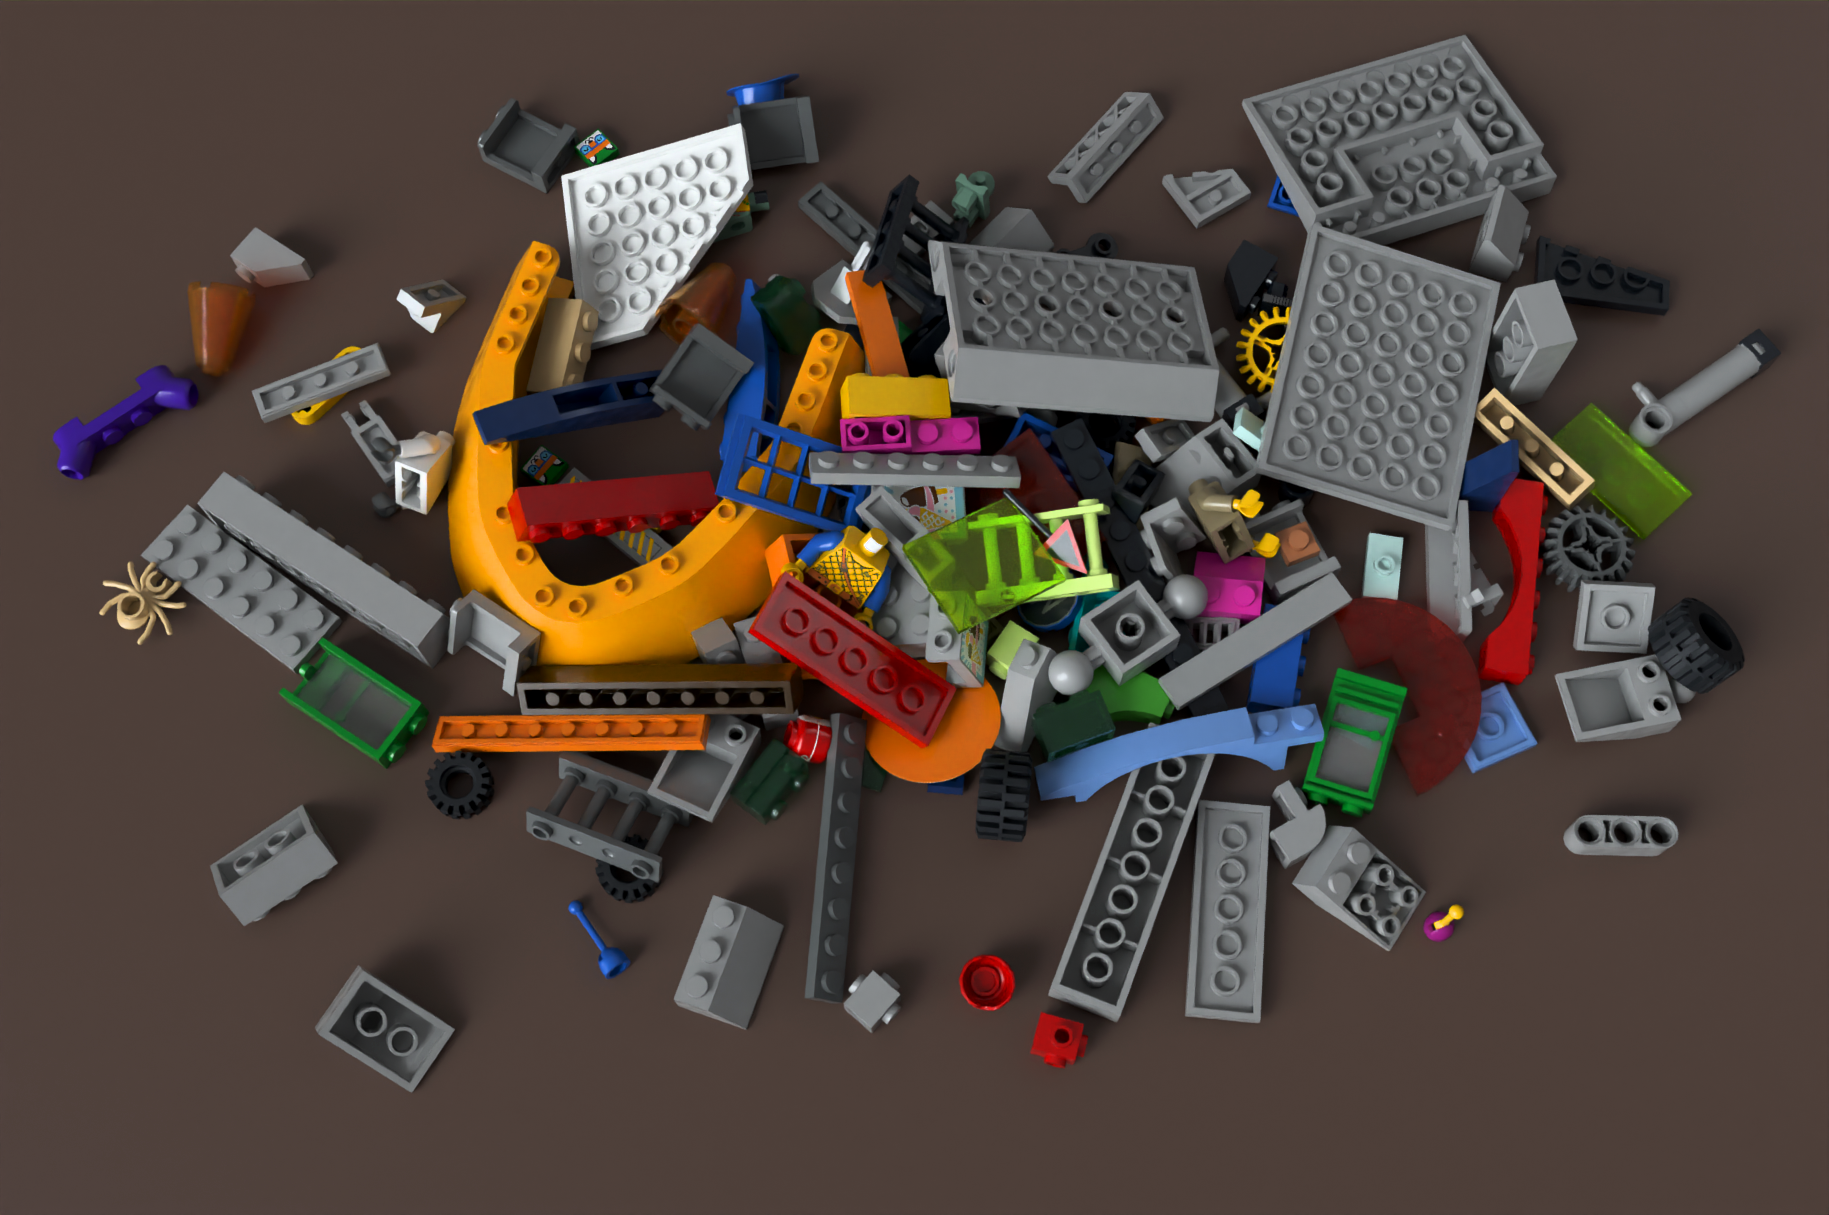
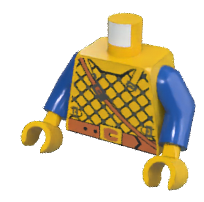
(849, 566)

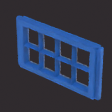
(736, 457)

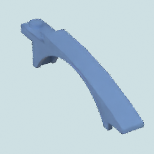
(1234, 732)

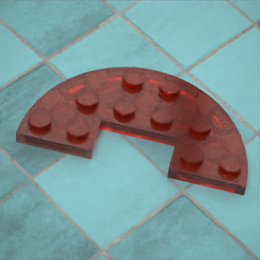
(1437, 676)

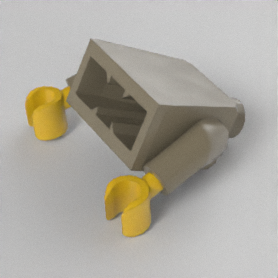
(1223, 522)

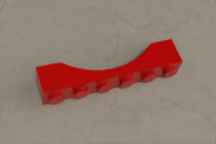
(1506, 650)

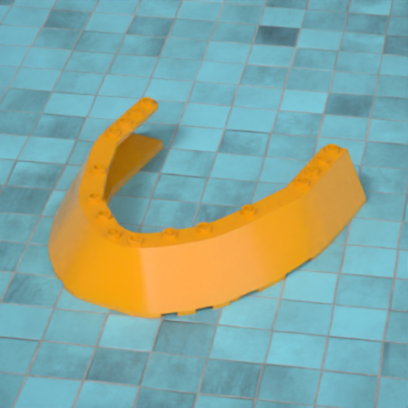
(654, 607)

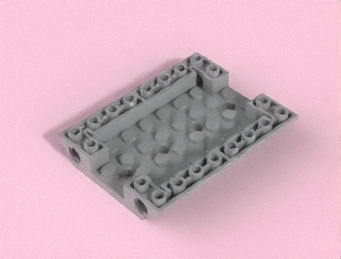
(1076, 352)

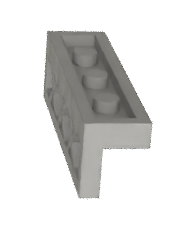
(1107, 145)
(1449, 572)

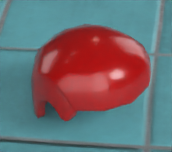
(987, 982)

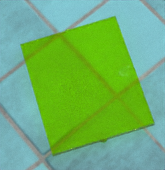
(983, 564)

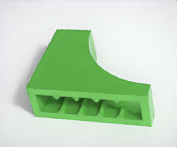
(1136, 700)

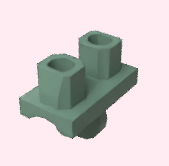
(973, 196)

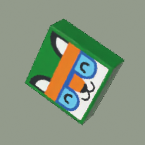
(596, 149)
(544, 467)

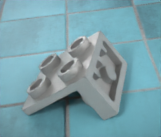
(1167, 532)

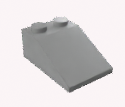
(384, 1029)

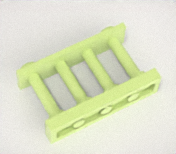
(1097, 578)

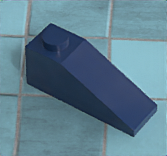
(1490, 476)

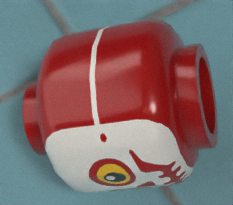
(809, 738)

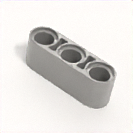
(1634, 827)

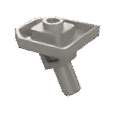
(830, 288)

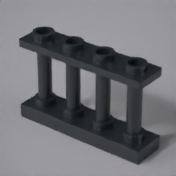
(889, 246)

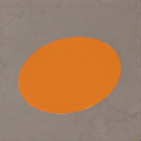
(957, 745)

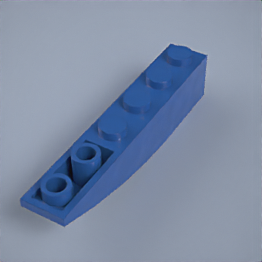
(758, 390)

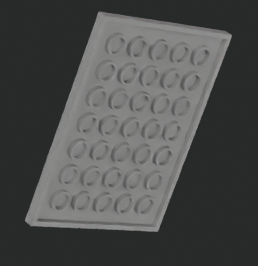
(1378, 378)

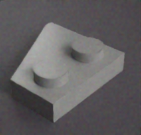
(1207, 194)

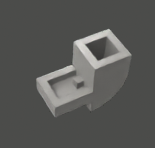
(1303, 827)

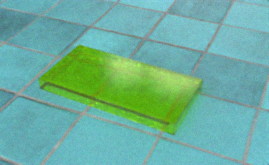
(1623, 472)

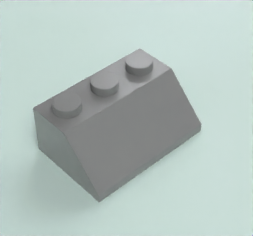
(273, 866)
(729, 962)

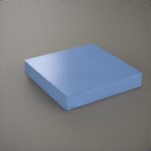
(1500, 730)

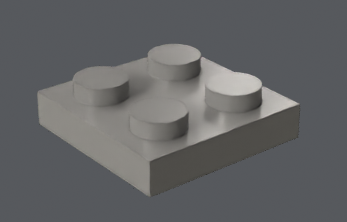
(1613, 616)

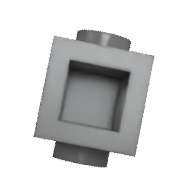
(873, 1000)

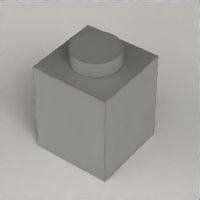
(717, 644)

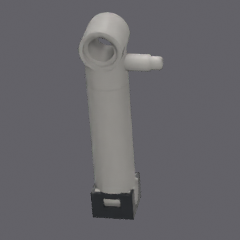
(1745, 361)

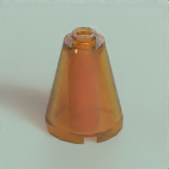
(698, 301)
(218, 323)

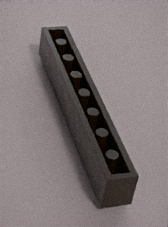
(661, 689)

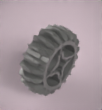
(1595, 534)

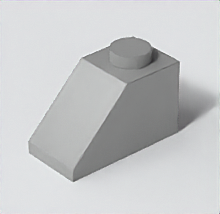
(268, 261)

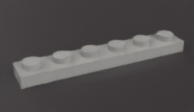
(914, 470)

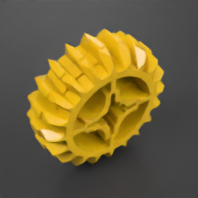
(1256, 338)

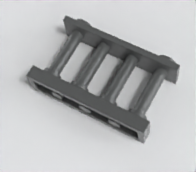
(607, 783)

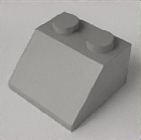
(1500, 237)

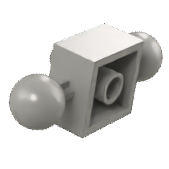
(1129, 612)

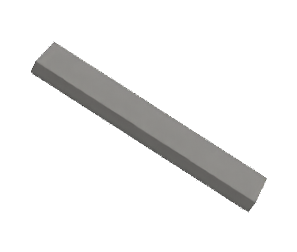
(1254, 641)

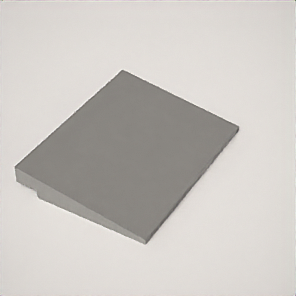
(1400, 143)

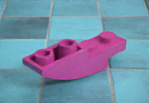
(915, 437)

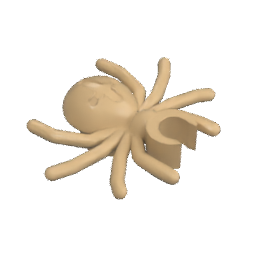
(142, 601)

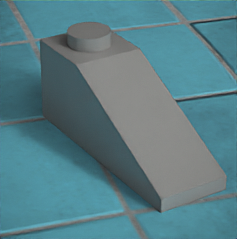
(1024, 692)

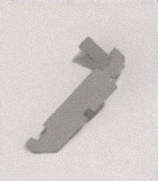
(1481, 590)

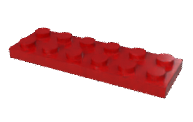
(852, 660)

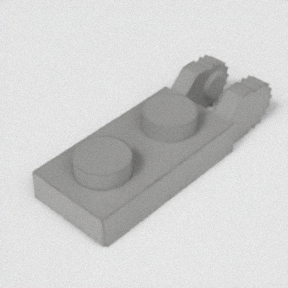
(367, 433)

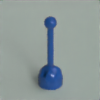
(611, 960)

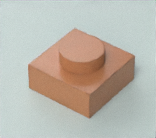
(1297, 544)

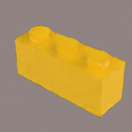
(895, 396)

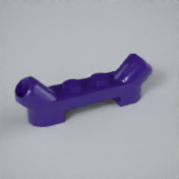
(81, 442)

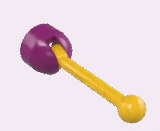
(1443, 923)

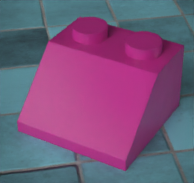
(1232, 587)

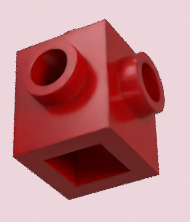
(1058, 1040)

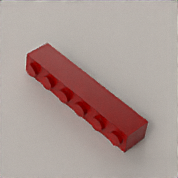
(611, 506)

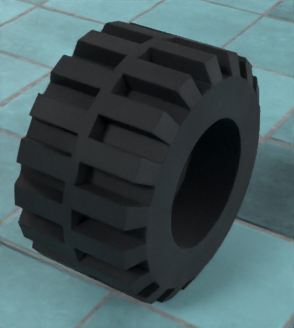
(1696, 645)
(1003, 795)

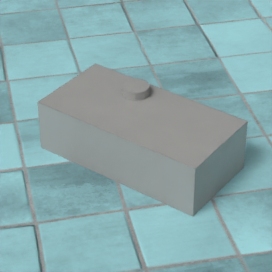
(1529, 342)

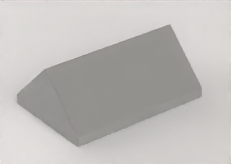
(1015, 229)

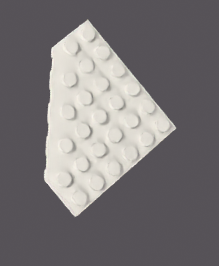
(648, 223)

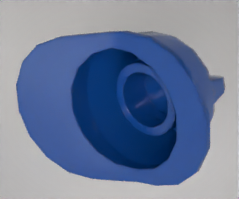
(763, 91)

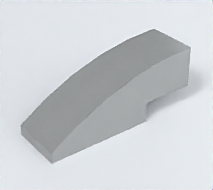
(901, 527)

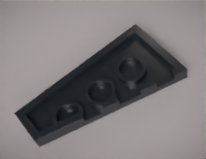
(1598, 282)

